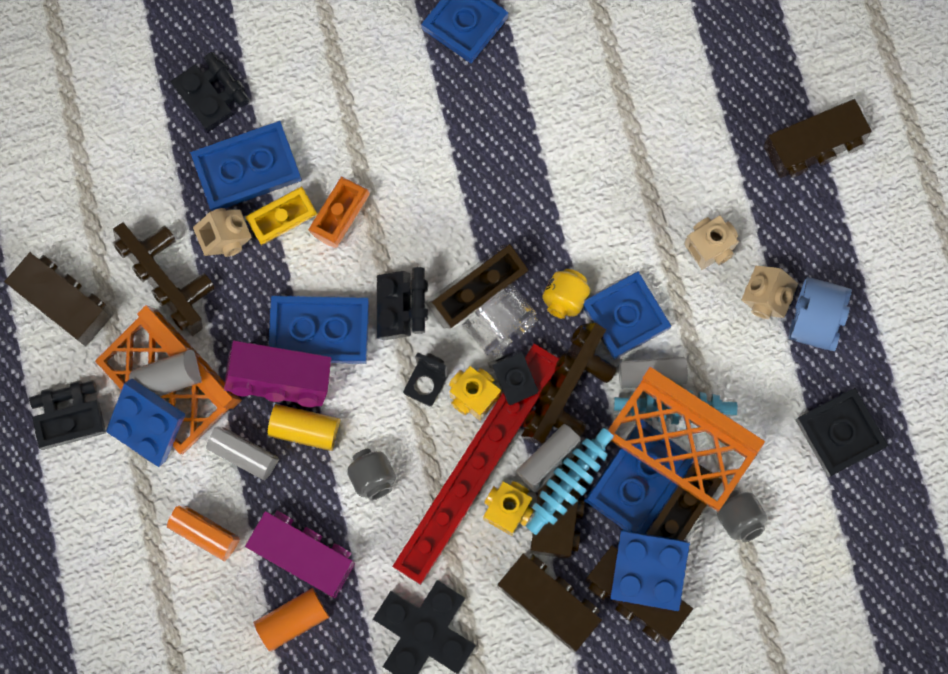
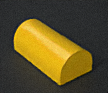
(281, 215)
(303, 427)

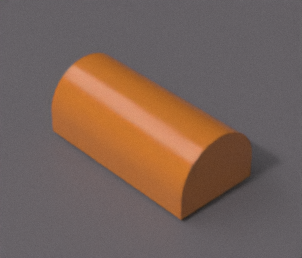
(338, 212)
(203, 532)
(291, 620)

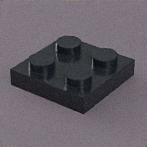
(841, 432)

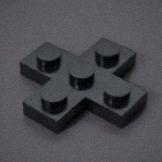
(424, 631)

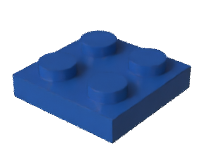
(465, 25)
(627, 314)
(145, 422)
(650, 570)

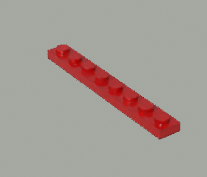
(471, 474)

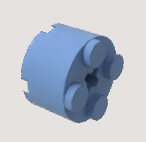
(820, 313)

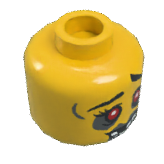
(566, 293)

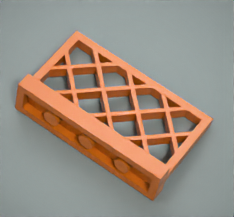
(172, 343)
(700, 414)

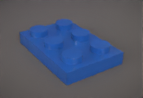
(246, 166)
(321, 326)
(633, 491)

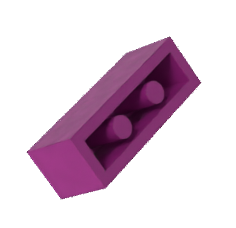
(277, 374)
(301, 553)

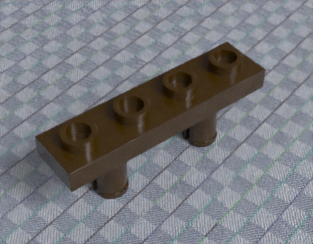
(164, 291)
(569, 369)

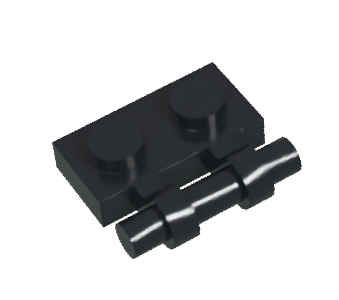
(201, 96)
(394, 304)
(67, 424)

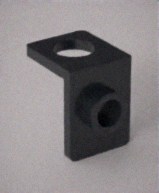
(430, 367)
(514, 377)

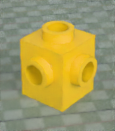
(478, 403)
(508, 519)

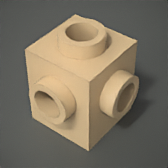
(222, 232)
(712, 241)
(769, 292)

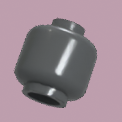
(371, 474)
(742, 516)

